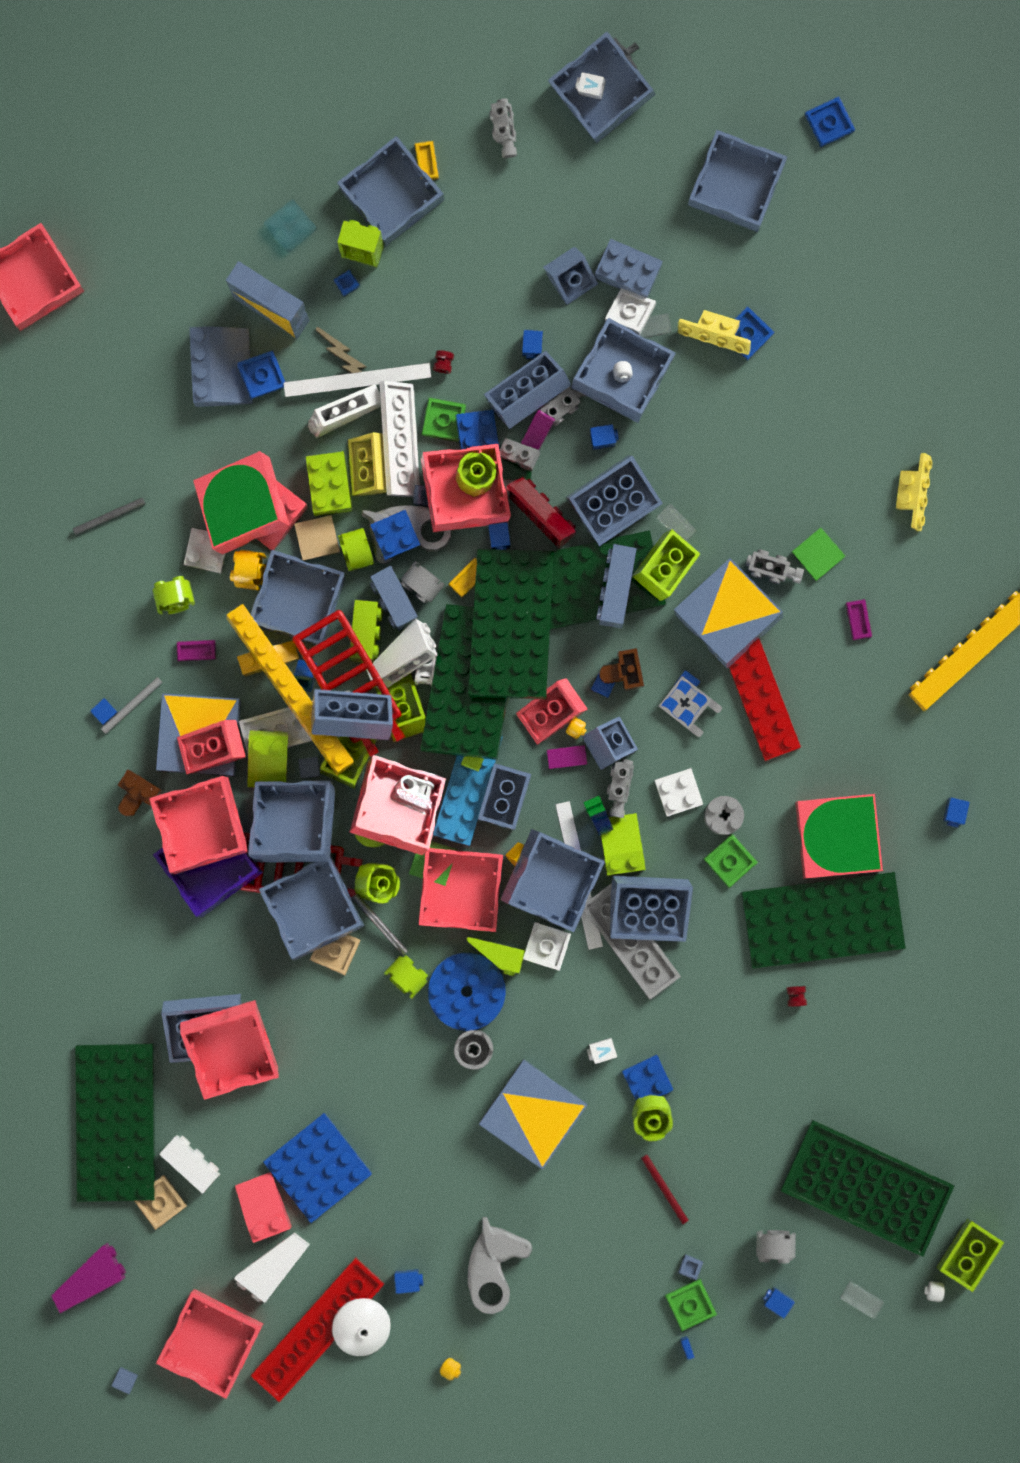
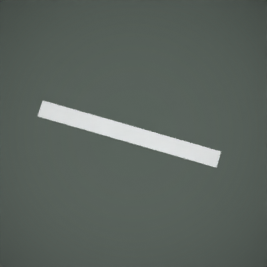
(357, 379)
(570, 838)

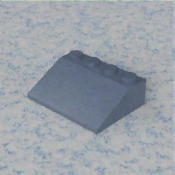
(214, 365)
(614, 500)
(650, 908)
(182, 1010)

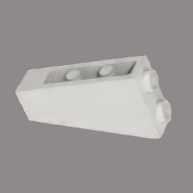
(344, 411)
(405, 653)
(270, 1269)

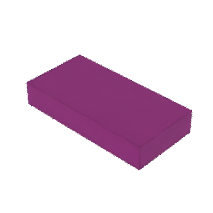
(538, 430)
(858, 619)
(196, 650)
(567, 757)

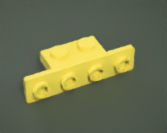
(715, 330)
(913, 491)

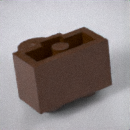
(627, 670)
(138, 791)

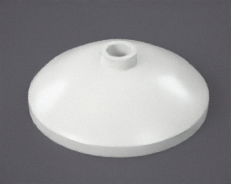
(359, 1316)

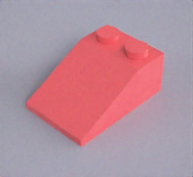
(294, 510)
(550, 715)
(211, 746)
(262, 1207)

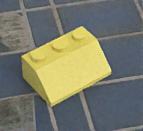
(367, 464)

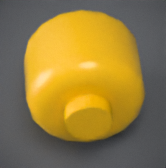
(576, 728)
(450, 1369)

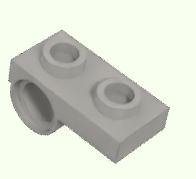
(520, 454)

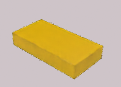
(426, 158)
(465, 579)

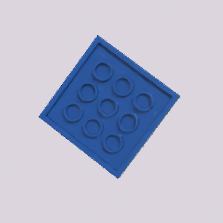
(317, 1167)

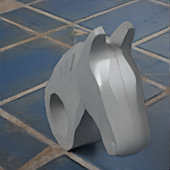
(418, 516)
(491, 1249)

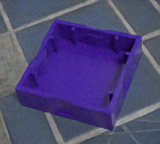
(212, 883)

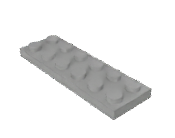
(641, 957)

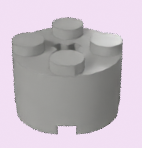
(422, 582)
(717, 824)
(472, 1060)
(776, 1245)

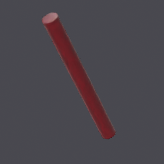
(664, 1188)

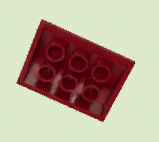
(540, 512)

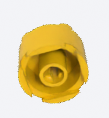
(248, 569)

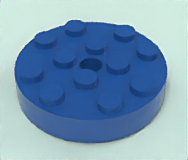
(462, 1011)

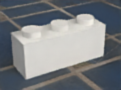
(190, 1163)

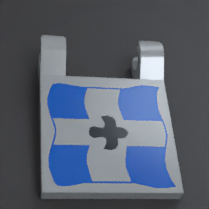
(687, 703)

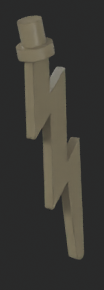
(338, 350)

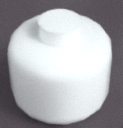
(622, 371)
(935, 1291)

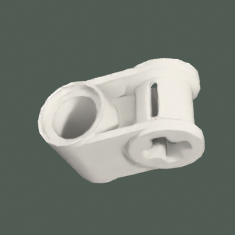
(425, 670)
(416, 786)

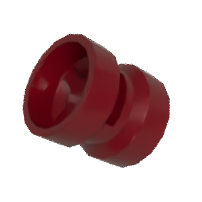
(443, 362)
(799, 1000)

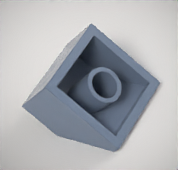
(570, 275)
(610, 743)

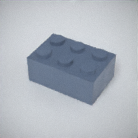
(628, 268)
(393, 598)
(504, 796)

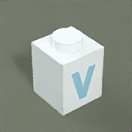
(590, 85)
(601, 1051)

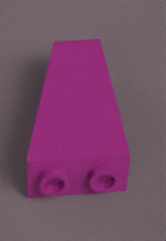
(91, 1278)

